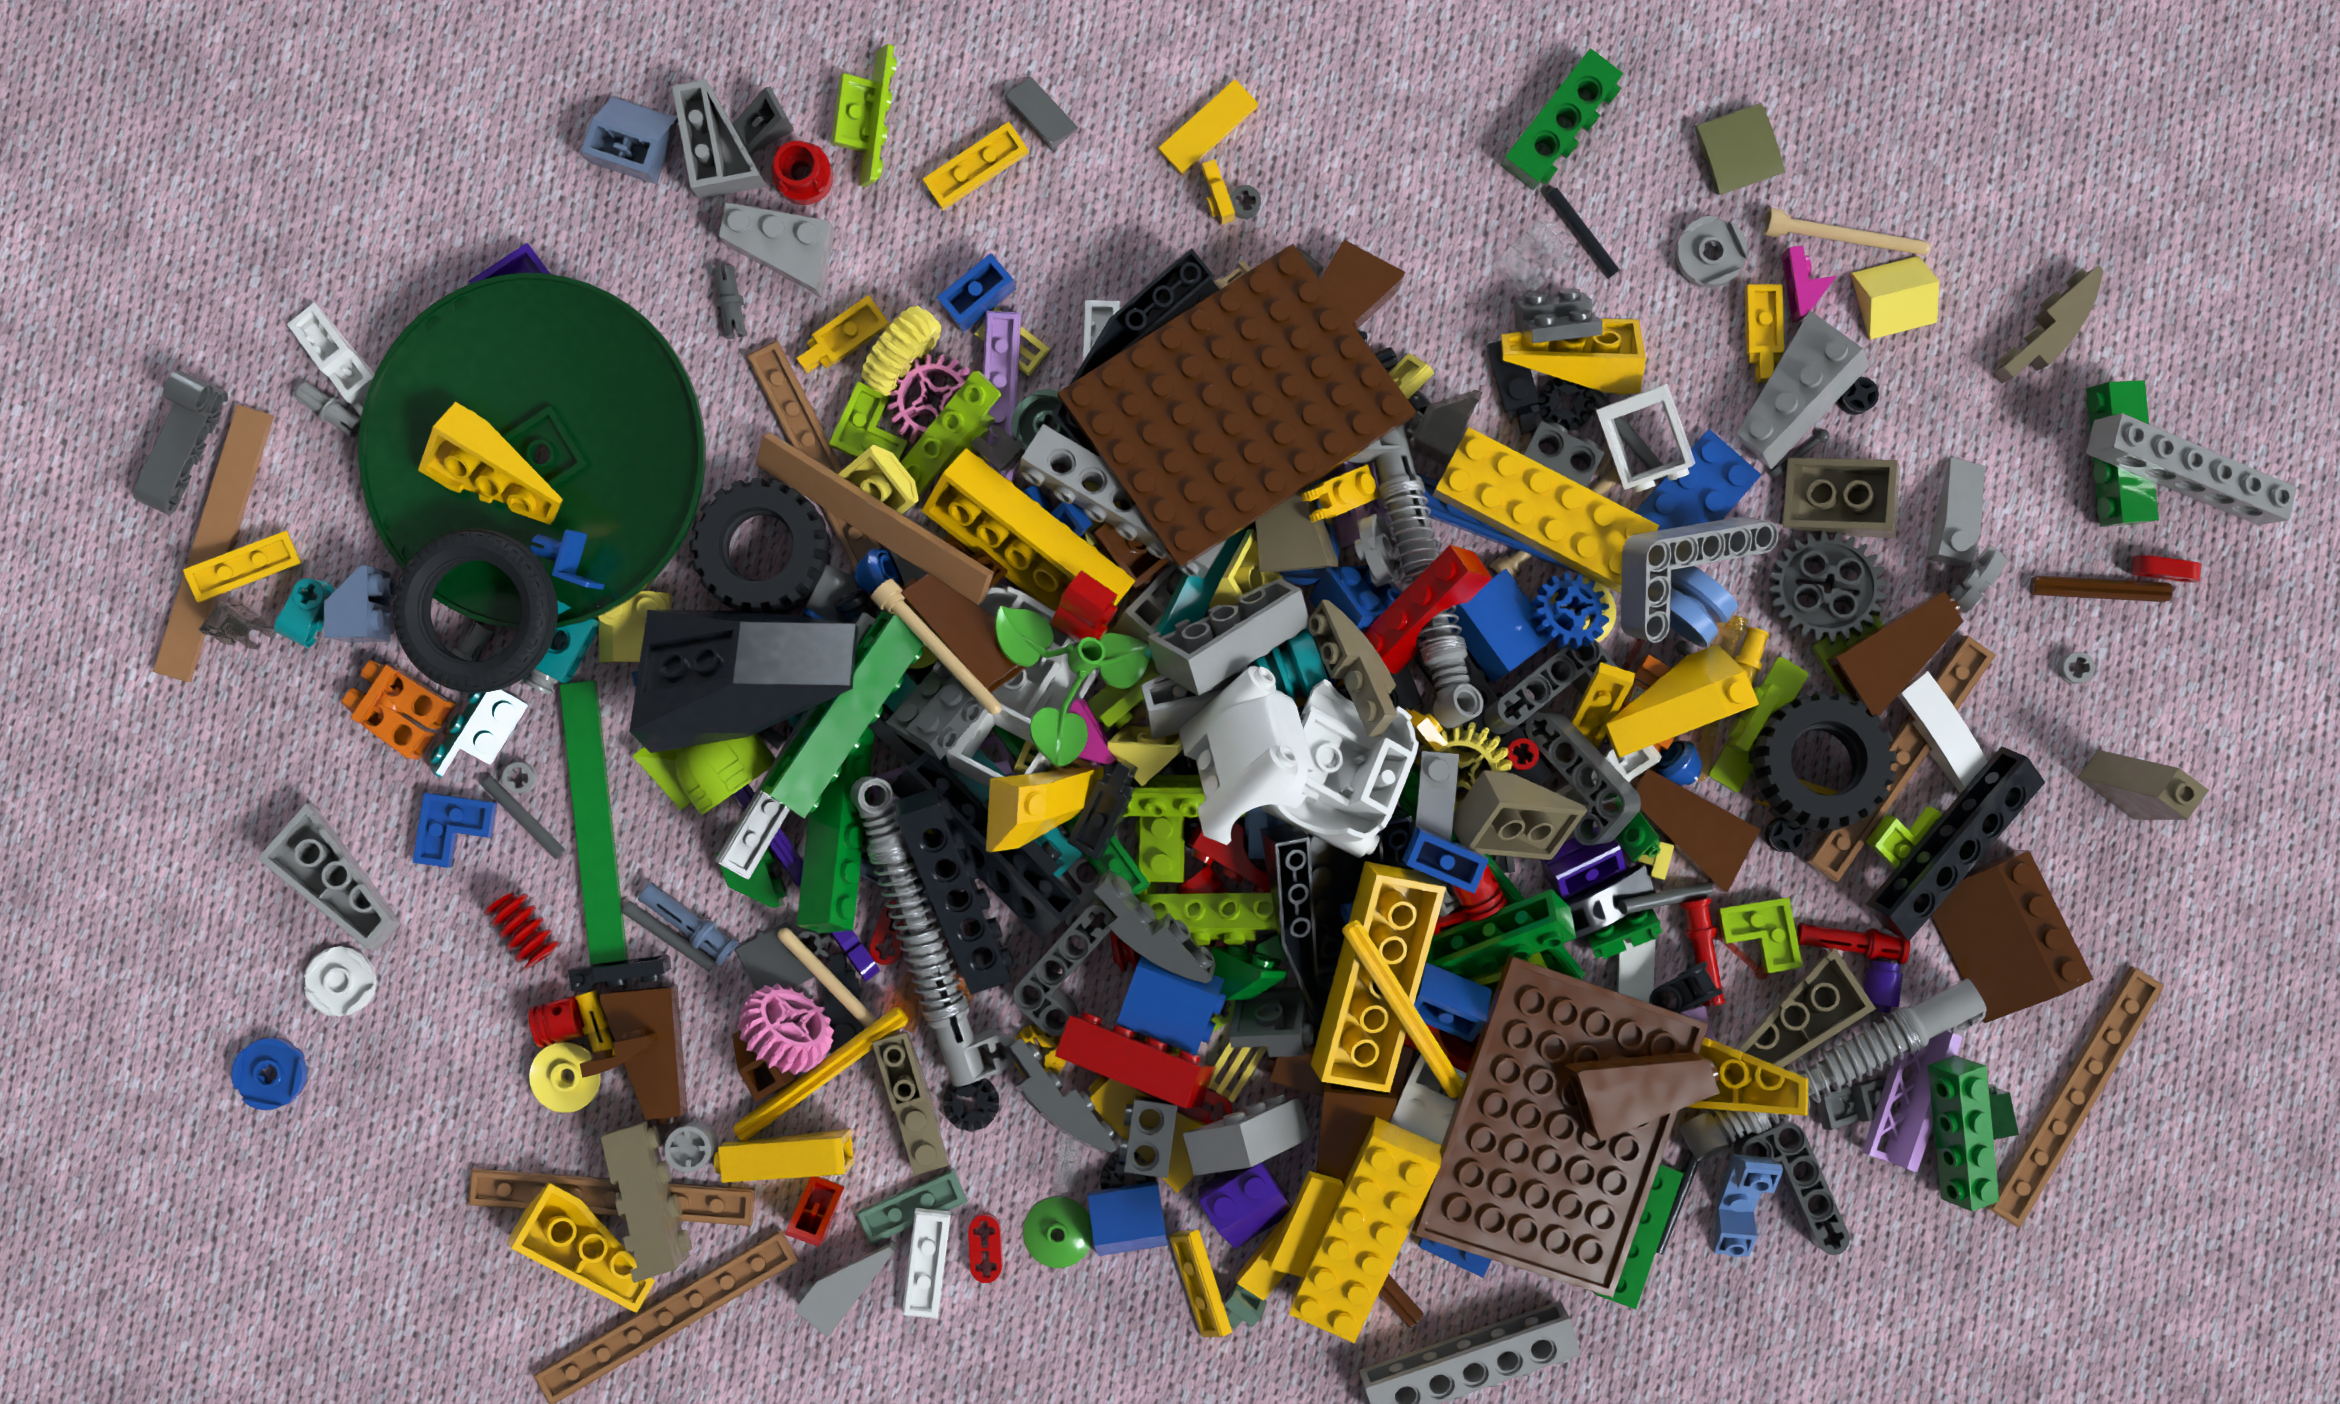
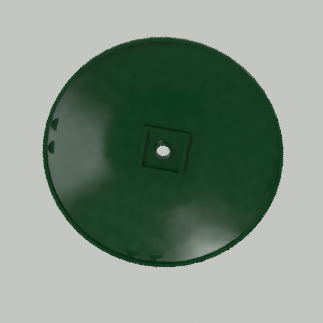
(552, 369)

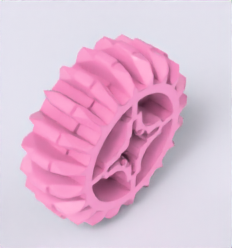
(919, 406)
(785, 1029)

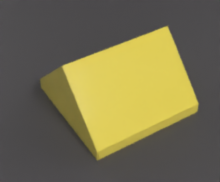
(1897, 296)
(1242, 573)
(1137, 747)

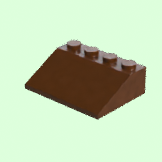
(2010, 936)

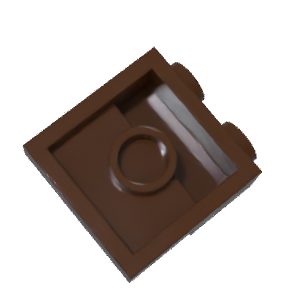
(1128, 554)

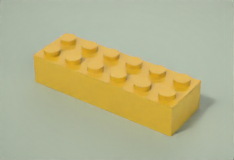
(1540, 508)
(1017, 532)
(1359, 1029)
(1366, 1229)

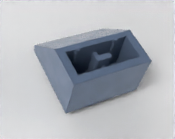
(630, 139)
(361, 607)

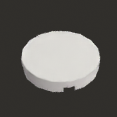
(351, 979)

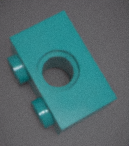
(564, 663)

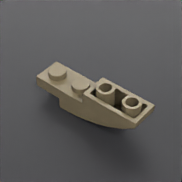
(2058, 325)
(1354, 659)
(911, 1102)

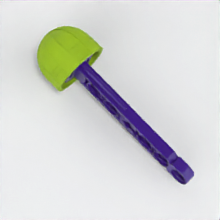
(726, 768)

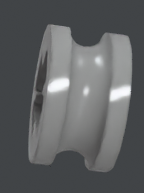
(2086, 660)
(540, 681)
(526, 769)

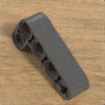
(180, 441)
(1545, 686)
(1553, 736)
(1069, 958)
(1804, 1187)

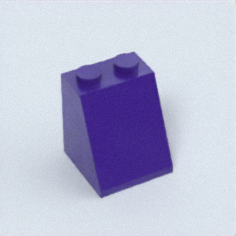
(1243, 1203)

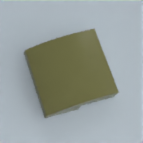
(1739, 148)

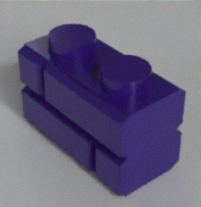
(1582, 866)

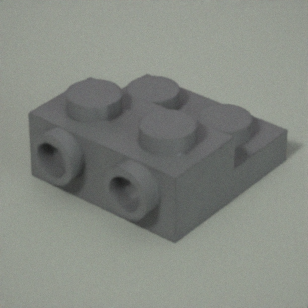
(1556, 317)
(936, 714)
(1274, 1020)

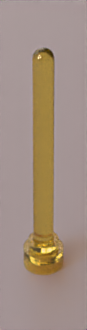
(1731, 632)

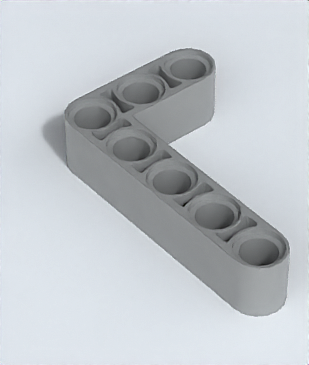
(1652, 556)

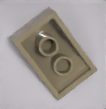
(1842, 496)
(1514, 817)

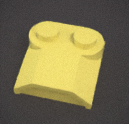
(882, 477)
(623, 627)

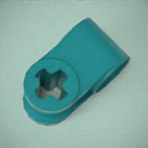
(303, 615)

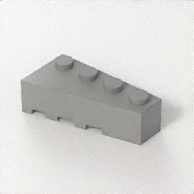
(1801, 389)
(1230, 637)
(329, 877)

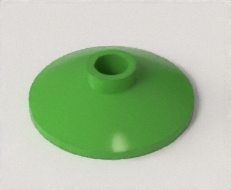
(1062, 1214)

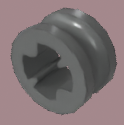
(1252, 194)

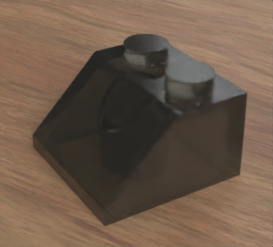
(1441, 426)

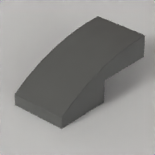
(1851, 1104)

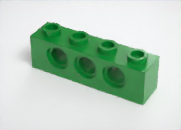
(1590, 74)

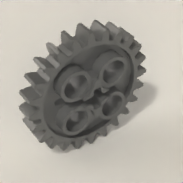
(1832, 557)

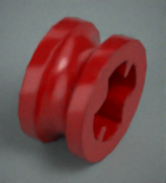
(1531, 749)

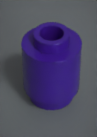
(1883, 985)

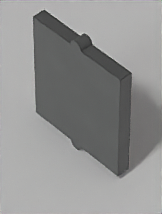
(771, 962)

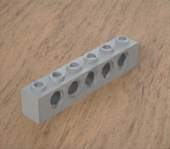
(1084, 466)
(2191, 469)
(1480, 1347)

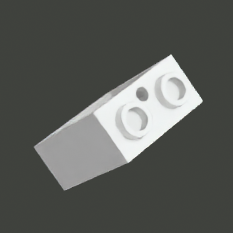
(1645, 479)
(961, 754)

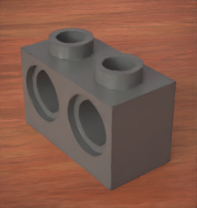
(1566, 448)
(1157, 1137)

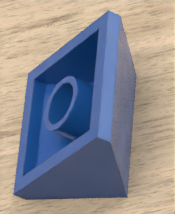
(1127, 1218)

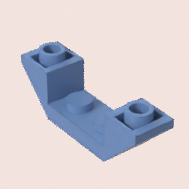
(1737, 1201)

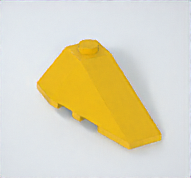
(1688, 696)
(1035, 804)
(1752, 1083)
(575, 1243)

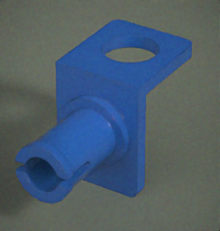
(566, 556)

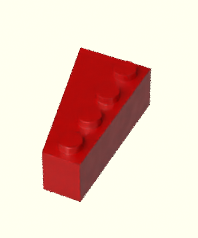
(1135, 1061)

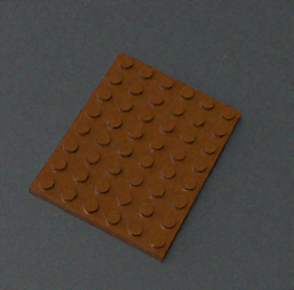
(1236, 405)
(1516, 1158)

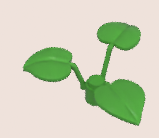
(1120, 661)

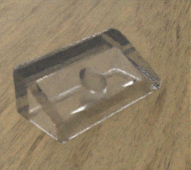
(1069, 1165)

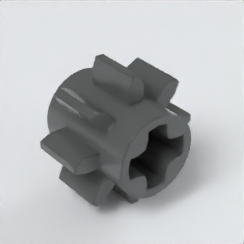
(820, 942)

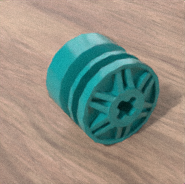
(1296, 666)

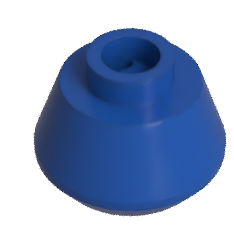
(875, 569)
(1680, 763)

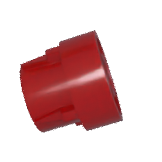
(791, 157)

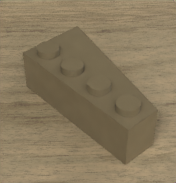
(1811, 1014)
(646, 1200)

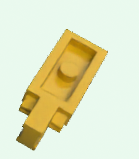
(1764, 328)
(843, 335)

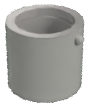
(691, 1146)

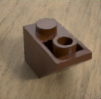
(756, 1074)

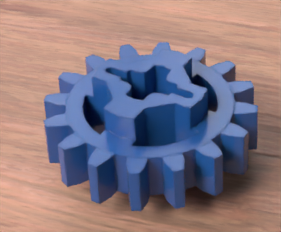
(1561, 621)

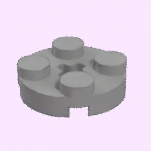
(1720, 234)
(1376, 547)
(1978, 577)

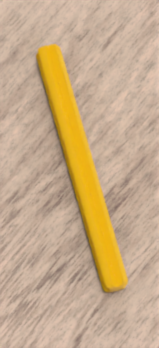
(1403, 1008)
(819, 1075)

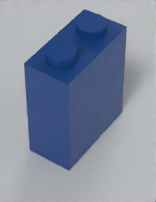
(1499, 626)
(1171, 1006)

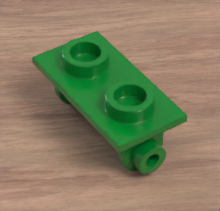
(1638, 836)
(1637, 926)

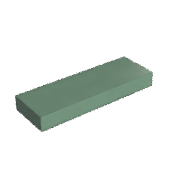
(898, 1211)

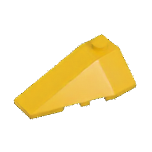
(1599, 362)
(475, 457)

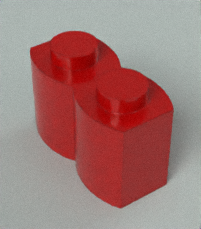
(1085, 609)

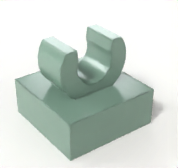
(1243, 1307)

